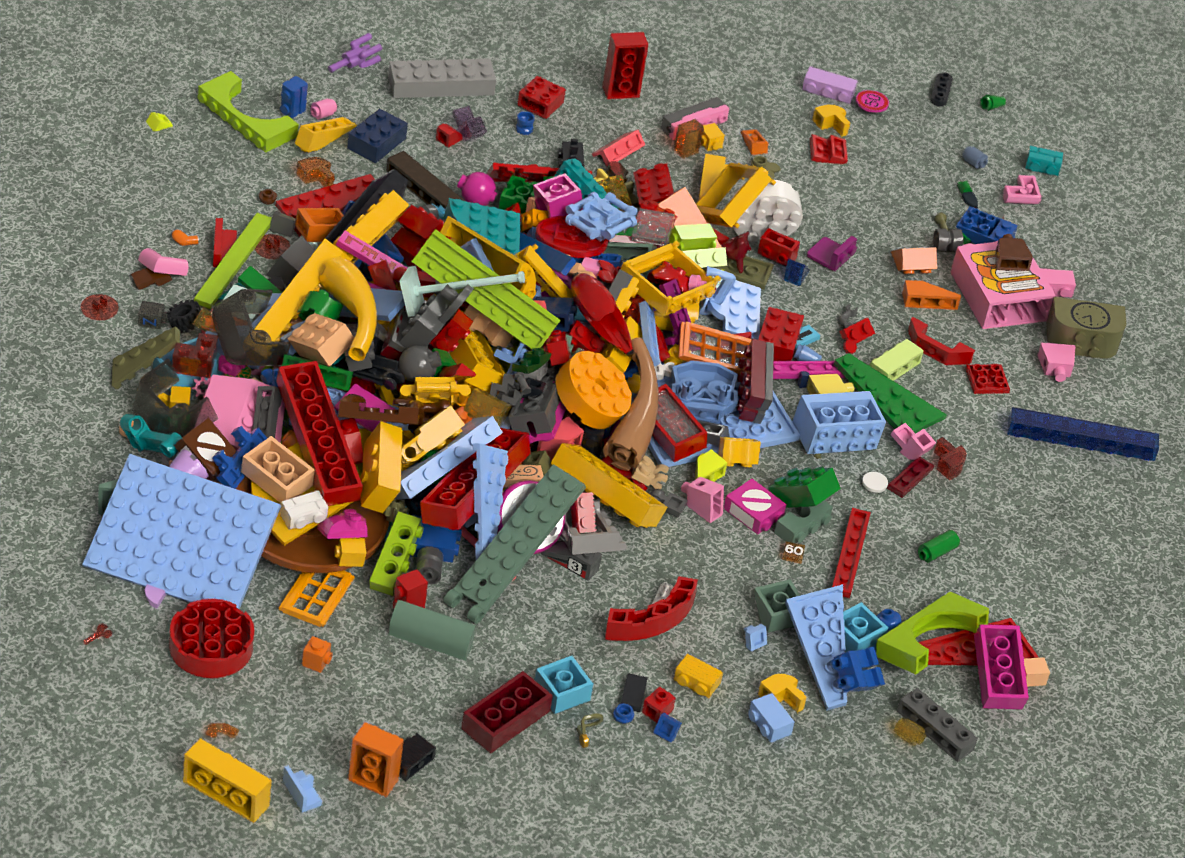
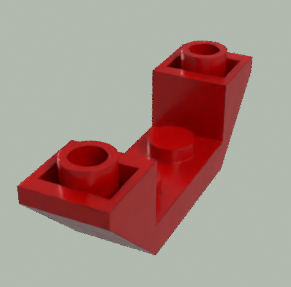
(959, 355)

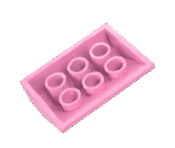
(234, 403)

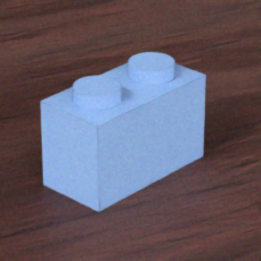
(771, 717)

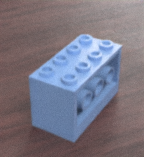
(839, 422)

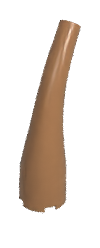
(635, 430)

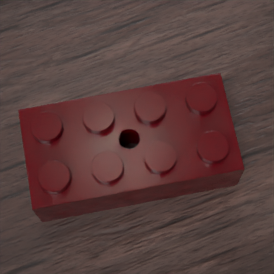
(506, 712)

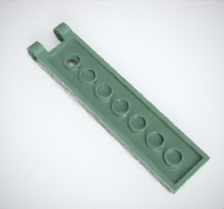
(516, 542)

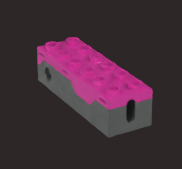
(540, 413)

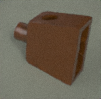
(1012, 254)

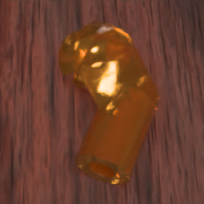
(223, 728)

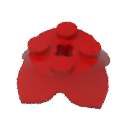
(666, 273)

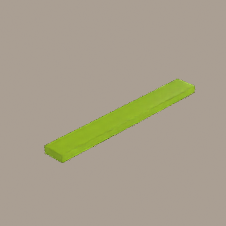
(233, 261)

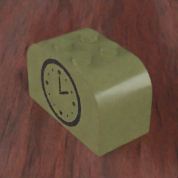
(1090, 326)

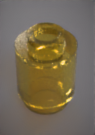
(910, 731)

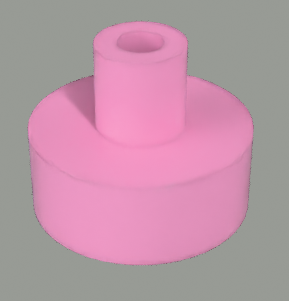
(695, 281)

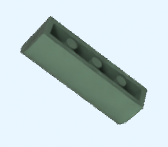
(432, 630)

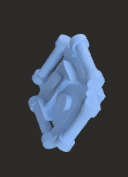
(599, 217)

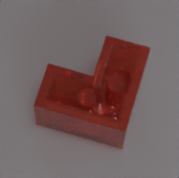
(196, 359)

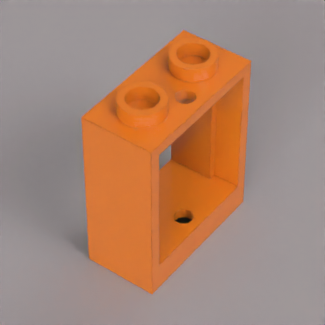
(317, 222)

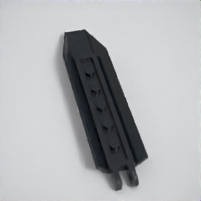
(371, 195)
(382, 372)

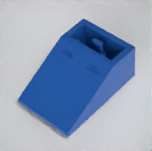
(984, 227)

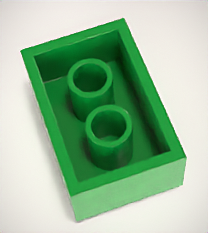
(805, 486)

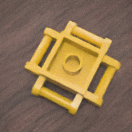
(433, 389)

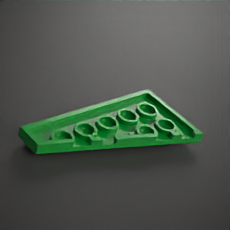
(893, 400)

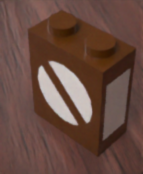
(203, 444)

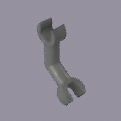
(848, 313)

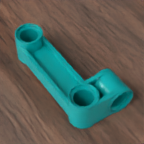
(143, 438)

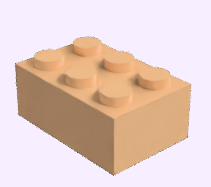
(321, 339)
(277, 470)

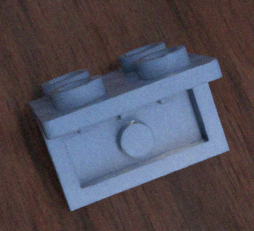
(507, 355)

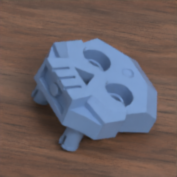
(705, 389)

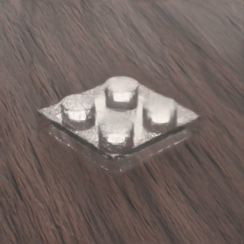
(653, 227)

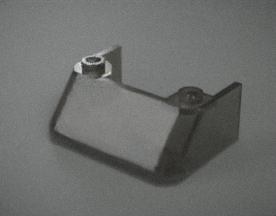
(236, 335)
(157, 415)

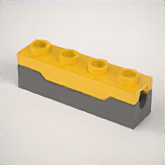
(621, 289)

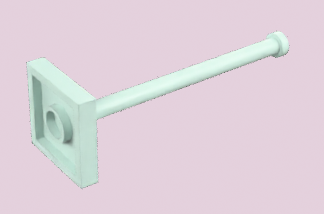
(413, 291)

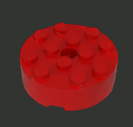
(211, 638)

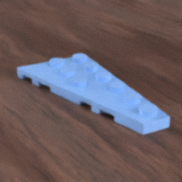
(488, 492)
(822, 637)

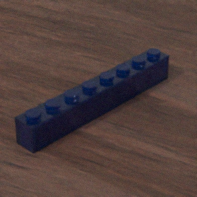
(1083, 434)

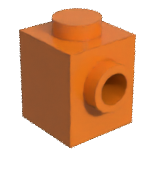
(317, 654)

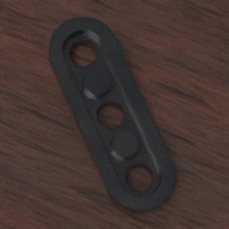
(941, 89)

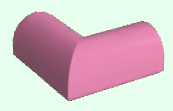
(1025, 193)
(161, 264)

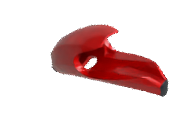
(601, 311)

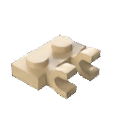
(648, 473)

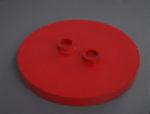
(568, 239)

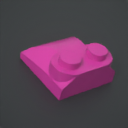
(344, 525)

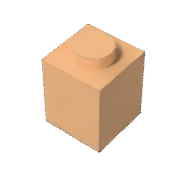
(1036, 671)

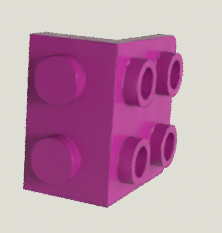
(832, 253)

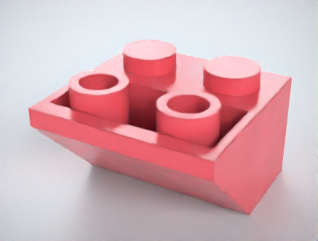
(567, 433)

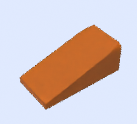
(756, 143)

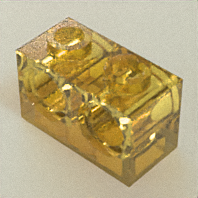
(616, 186)

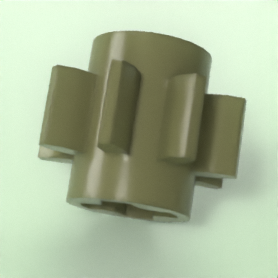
(392, 510)

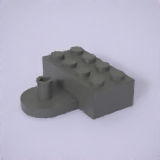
(433, 316)

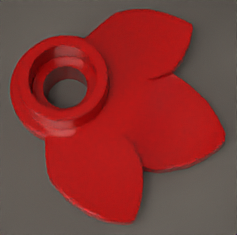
(608, 271)

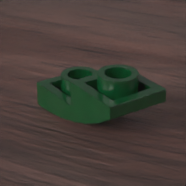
(532, 361)

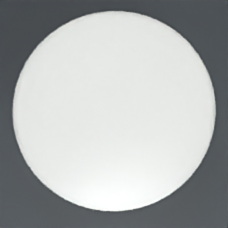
(875, 482)

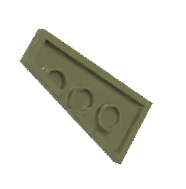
(143, 355)

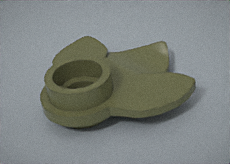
(771, 167)

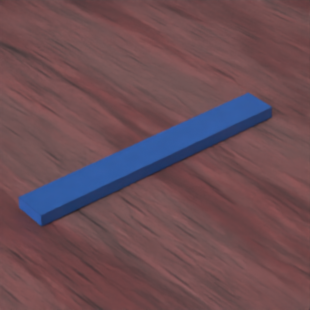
(553, 258)

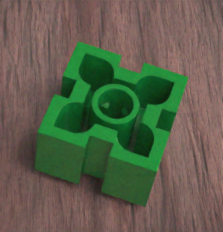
(516, 191)

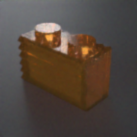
(688, 138)

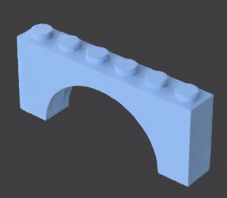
(478, 430)

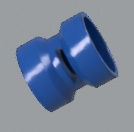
(525, 121)

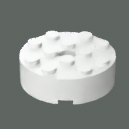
(774, 208)

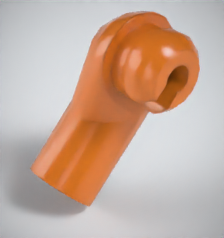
(182, 239)

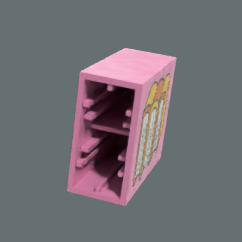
(1000, 296)

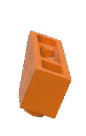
(926, 295)

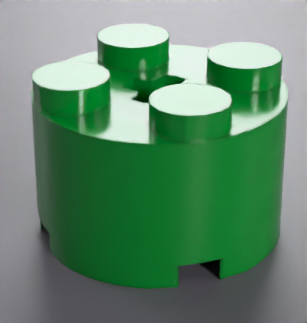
(321, 304)

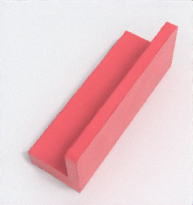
(621, 147)

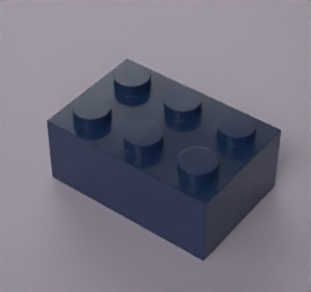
(377, 135)

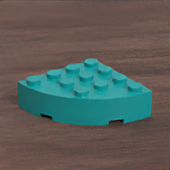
(492, 223)

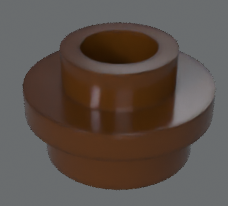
(268, 196)

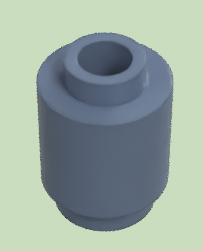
(975, 157)

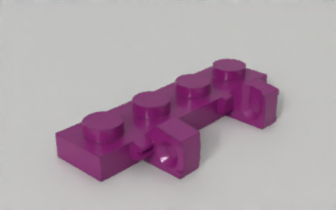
(672, 289)

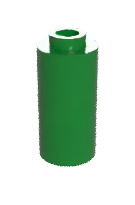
(938, 546)

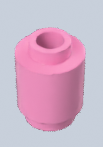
(323, 108)

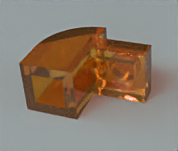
(315, 169)

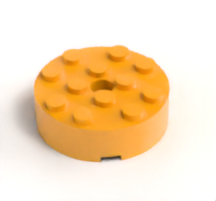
(593, 389)

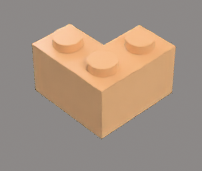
(496, 335)

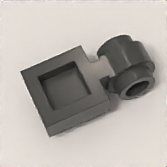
(673, 502)

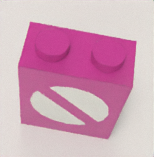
(754, 506)

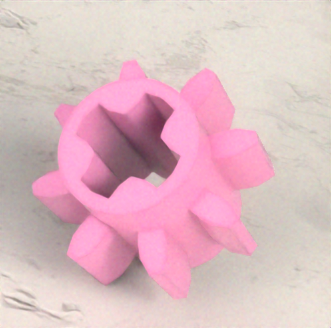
(198, 384)

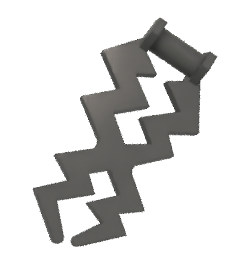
(510, 379)

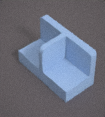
(301, 789)

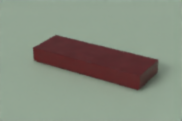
(910, 477)

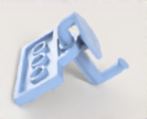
(734, 304)

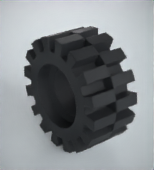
(183, 315)

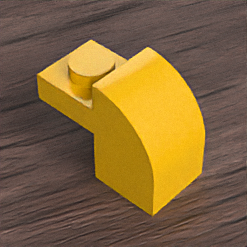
(831, 116)
(784, 688)

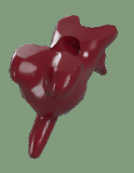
(737, 249)

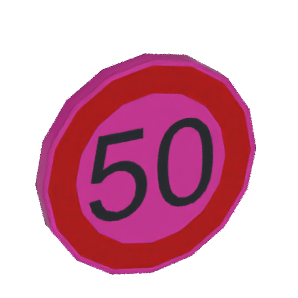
(872, 101)

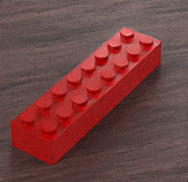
(319, 432)
(452, 499)

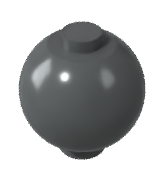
(418, 362)

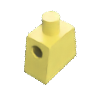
(828, 384)

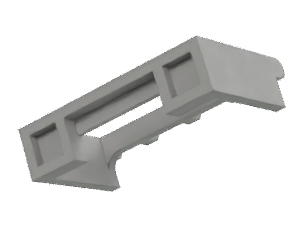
(603, 541)

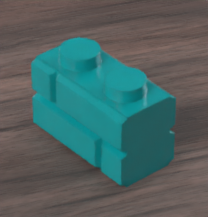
(1044, 160)

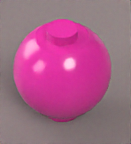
(477, 188)

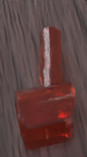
(100, 629)

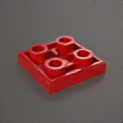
(987, 379)

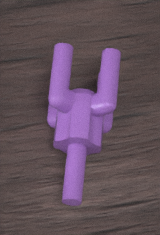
(358, 55)

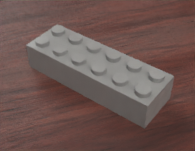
(441, 78)

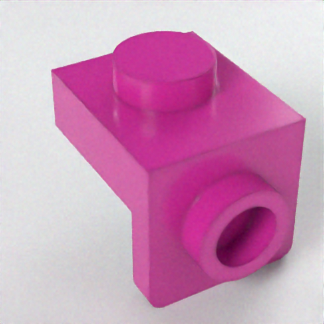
(228, 368)

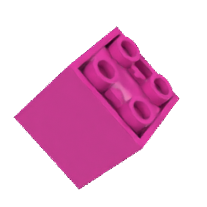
(556, 194)

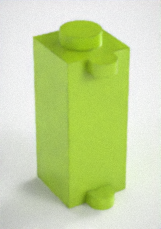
(693, 237)

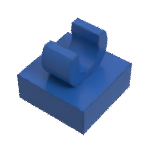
(667, 727)

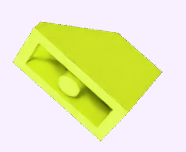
(710, 466)

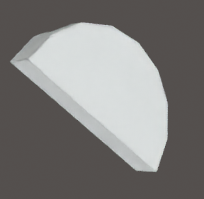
(663, 592)

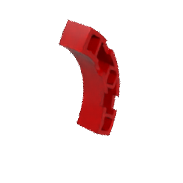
(657, 618)

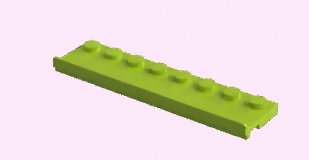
(498, 302)

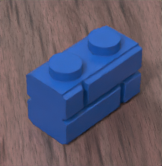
(293, 97)

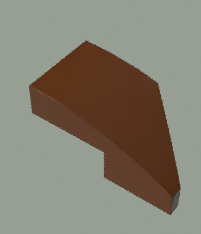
(146, 277)

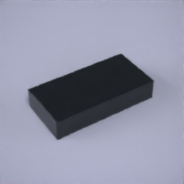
(634, 691)

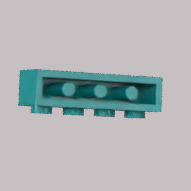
(583, 179)

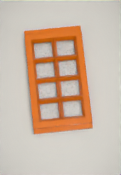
(711, 345)

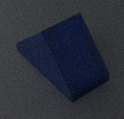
(795, 272)

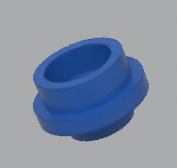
(623, 709)

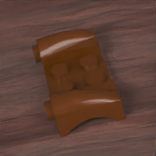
(355, 407)

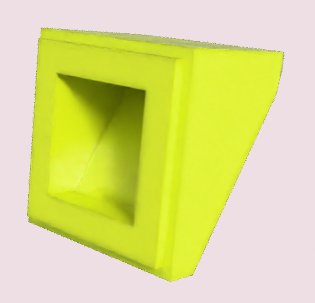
(158, 121)

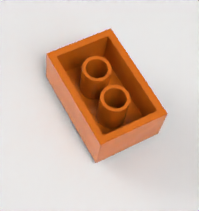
(375, 759)

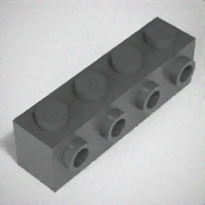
(938, 724)

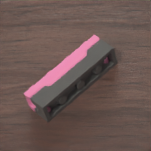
(706, 113)
(269, 412)

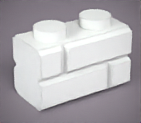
(304, 510)

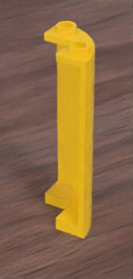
(501, 260)

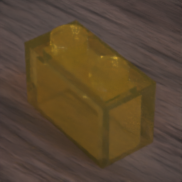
(483, 405)

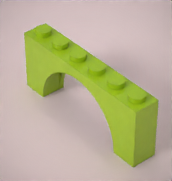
(262, 132)
(949, 611)

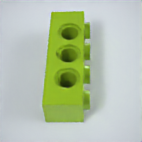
(403, 525)

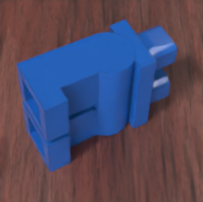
(853, 673)

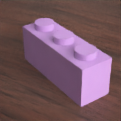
(829, 85)

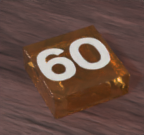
(793, 552)

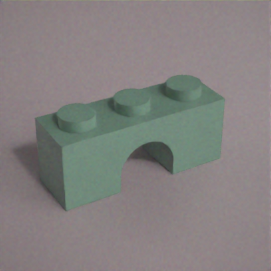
(795, 528)

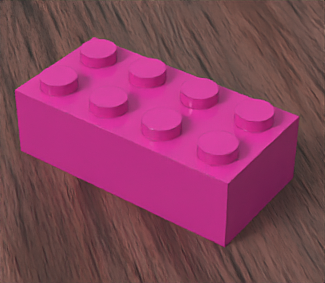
(1001, 667)

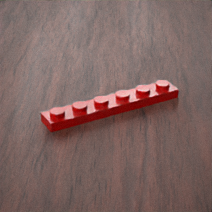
(851, 550)

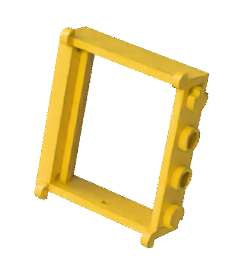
(741, 201)
(671, 254)

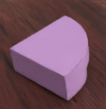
(154, 595)

